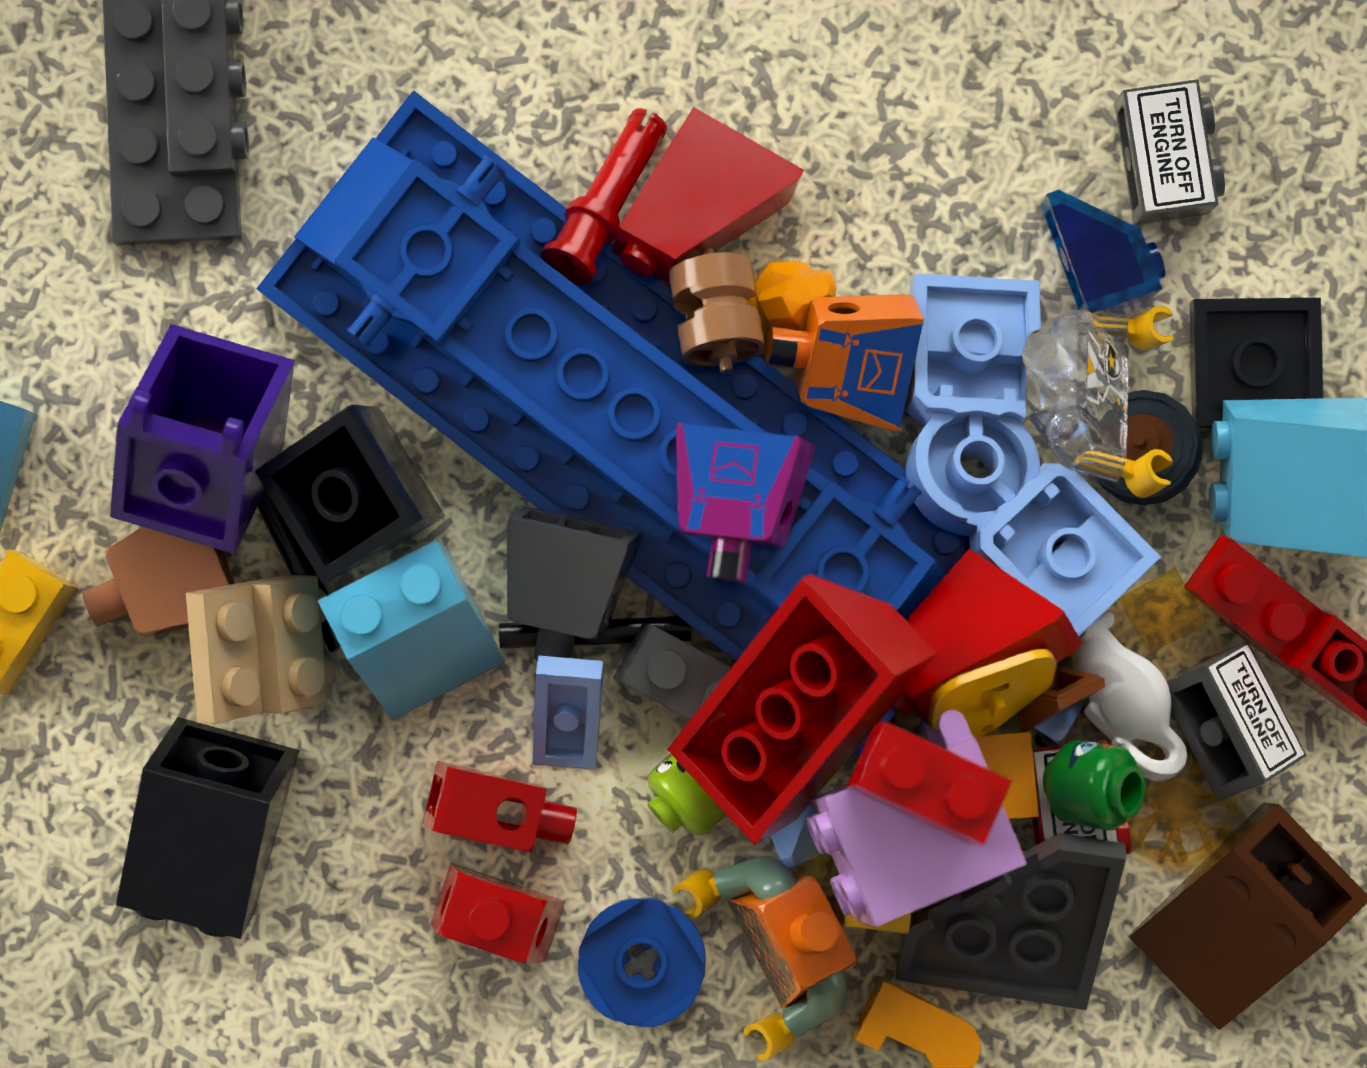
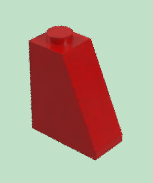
(702, 196)
(978, 620)

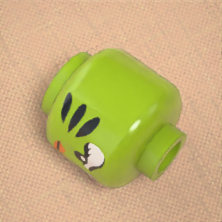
(681, 799)

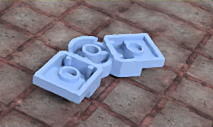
(971, 403)

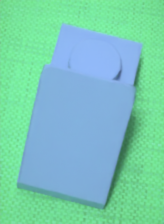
(567, 712)

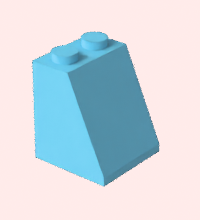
(1293, 474)
(412, 630)

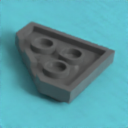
(1025, 931)

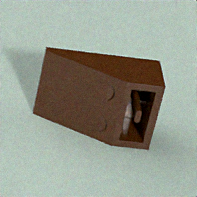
(1249, 915)

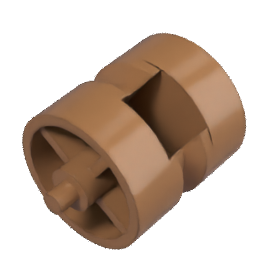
(714, 298)

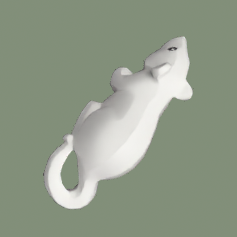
(1132, 702)

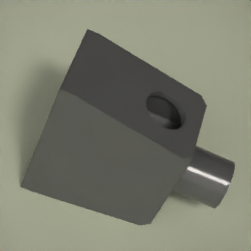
(565, 576)

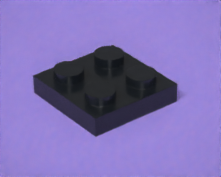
(1253, 352)

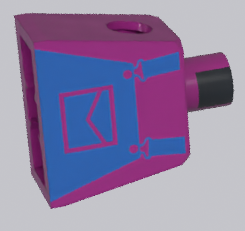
(738, 491)

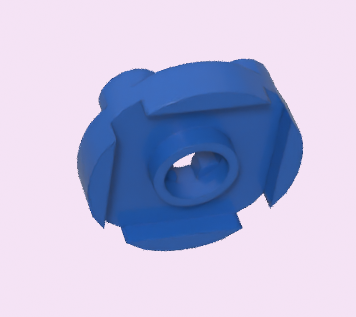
(632, 997)

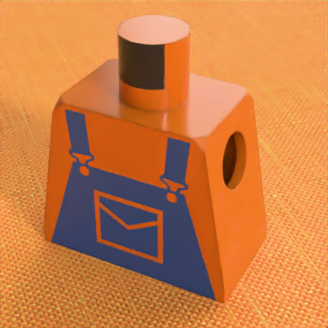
(853, 356)

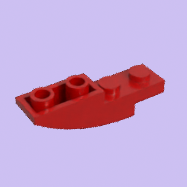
(1284, 625)

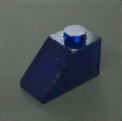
(1101, 254)

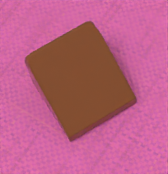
(1066, 691)

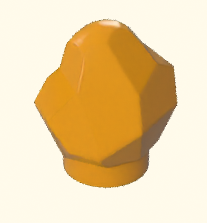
(786, 291)

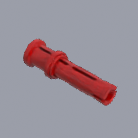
(594, 217)

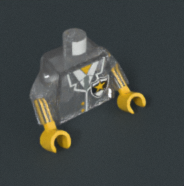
(1081, 393)

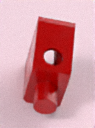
(466, 805)
(496, 915)

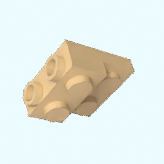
(258, 648)

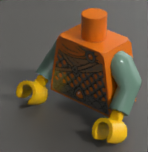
(791, 938)

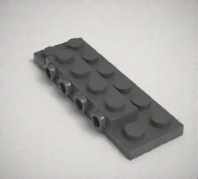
(174, 119)

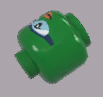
(1094, 785)

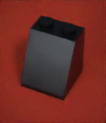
(349, 491)
(205, 827)

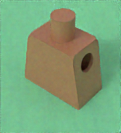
(152, 581)

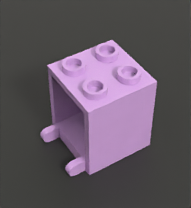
(896, 861)

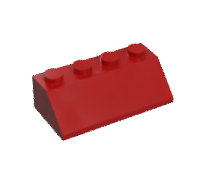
(799, 703)

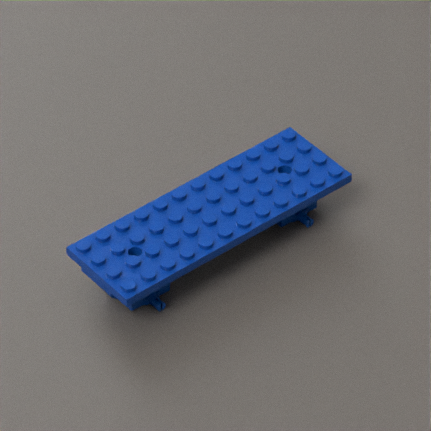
(576, 392)

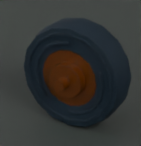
(1165, 425)

